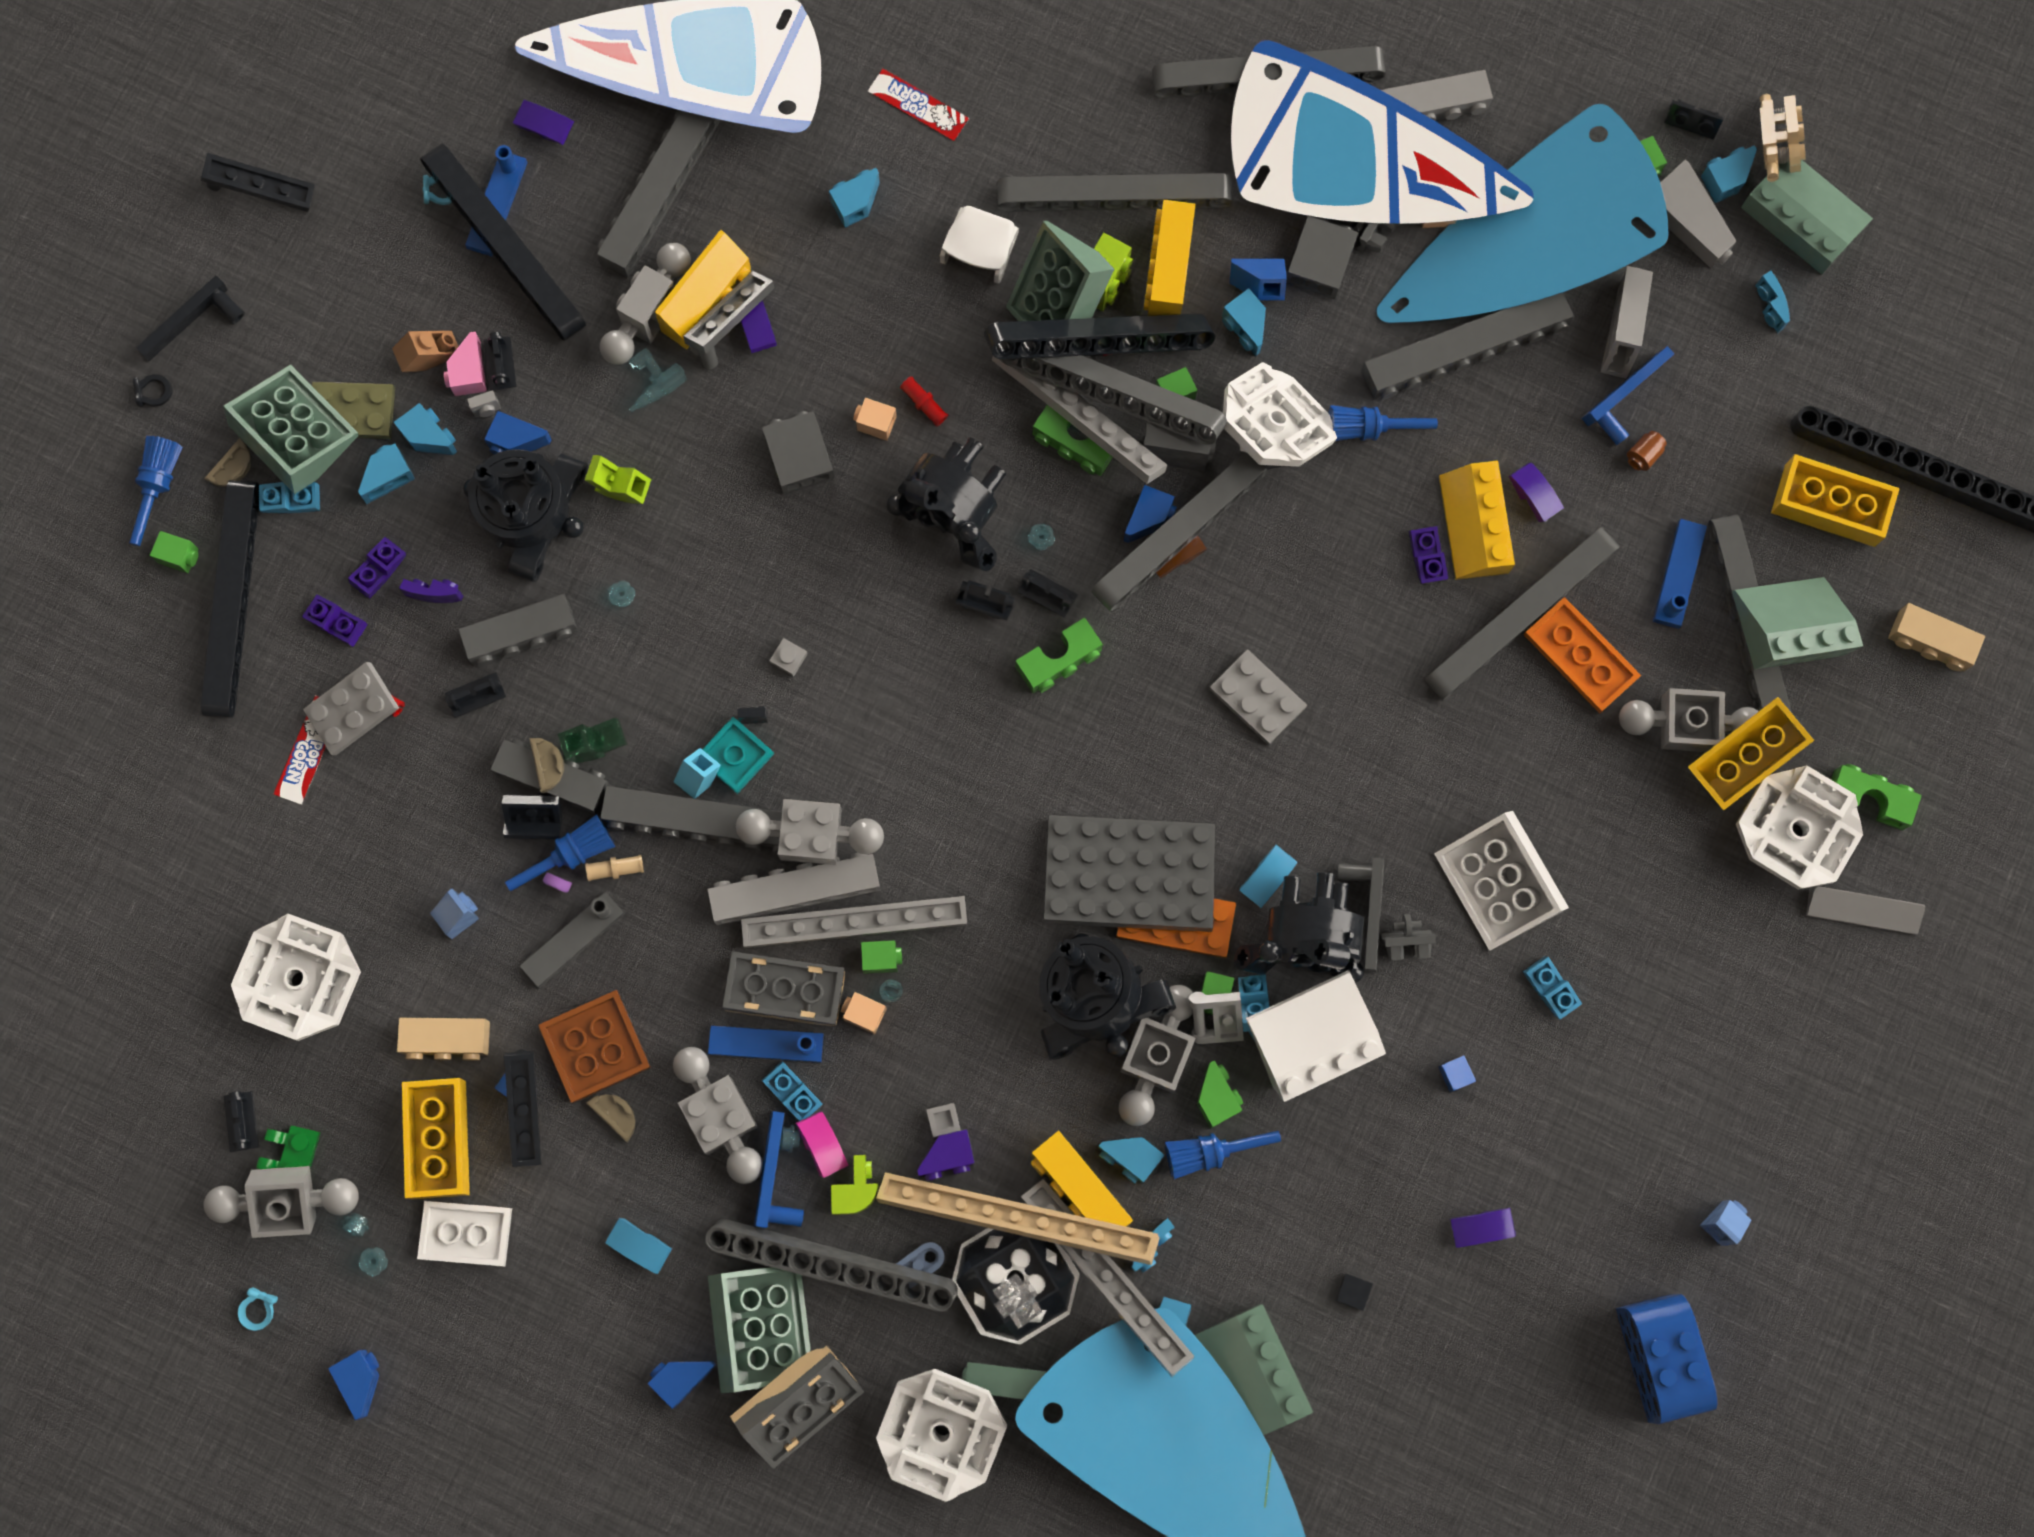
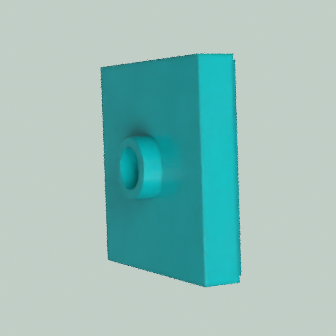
(738, 754)

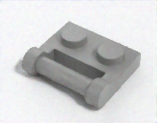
(1226, 1017)

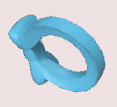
(430, 196)
(268, 1299)

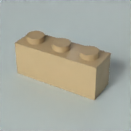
(1936, 637)
(443, 1038)

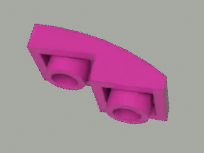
(822, 1144)

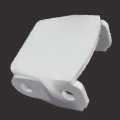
(980, 240)

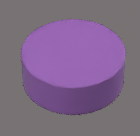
(557, 882)

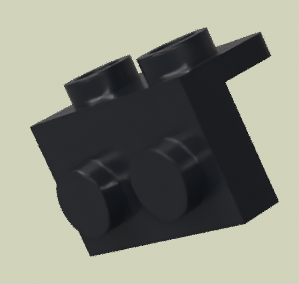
(531, 817)

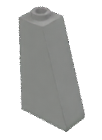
(1695, 216)
(1627, 322)

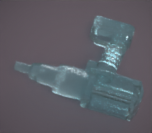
(662, 382)

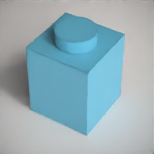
(697, 773)

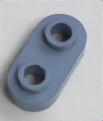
(917, 1259)

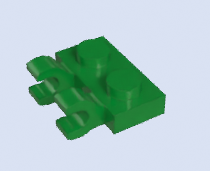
(298, 1149)

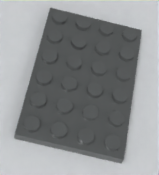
(1130, 873)

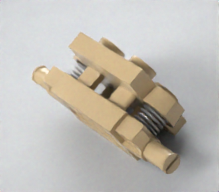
(1791, 134)

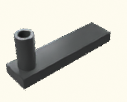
(727, 316)
(1375, 875)
(572, 939)

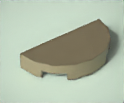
(232, 466)
(548, 763)
(615, 1113)

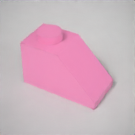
(466, 368)

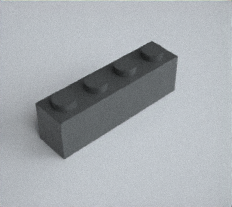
(518, 630)
(575, 788)

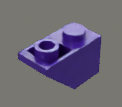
(948, 1153)

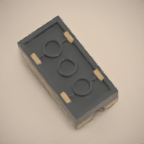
(784, 989)
(796, 1405)

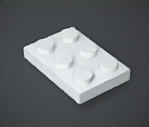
(464, 1233)

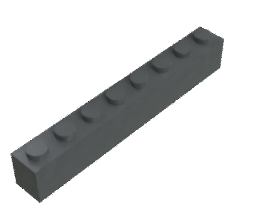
(655, 191)
(1465, 345)
(678, 817)

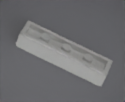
(1865, 910)

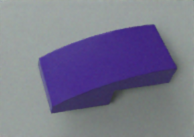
(543, 122)
(758, 329)
(1537, 491)
(1428, 555)
(377, 568)
(437, 593)
(334, 620)
(1483, 1227)

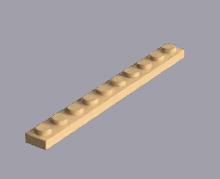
(1018, 1218)

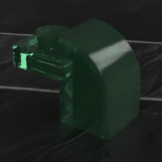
(592, 743)

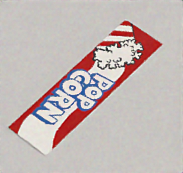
(918, 104)
(301, 764)

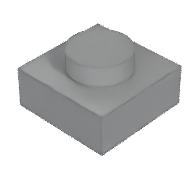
(484, 404)
(788, 657)
(943, 1120)

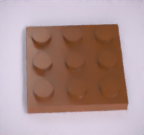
(594, 1046)

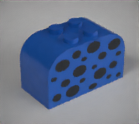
(1668, 1358)

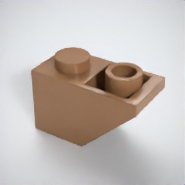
(424, 349)

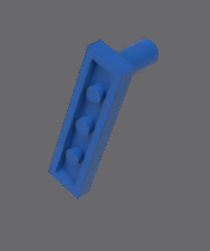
(500, 190)
(1601, 411)
(1679, 573)
(766, 1044)
(765, 1211)

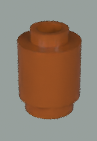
(1646, 451)

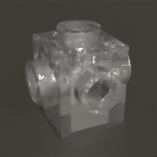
(1017, 1300)

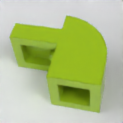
(617, 482)
(855, 1197)

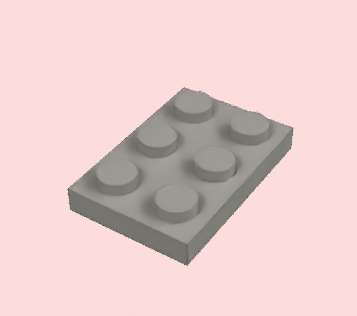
(1258, 697)
(351, 708)

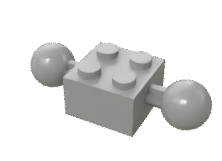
(641, 301)
(1687, 719)
(809, 831)
(1156, 1059)
(717, 1115)
(280, 1201)

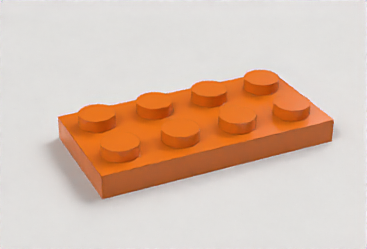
(1582, 655)
(1206, 943)

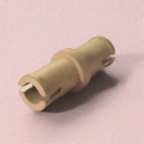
(614, 868)

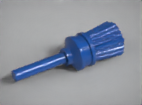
(1369, 423)
(154, 478)
(570, 851)
(1209, 1151)

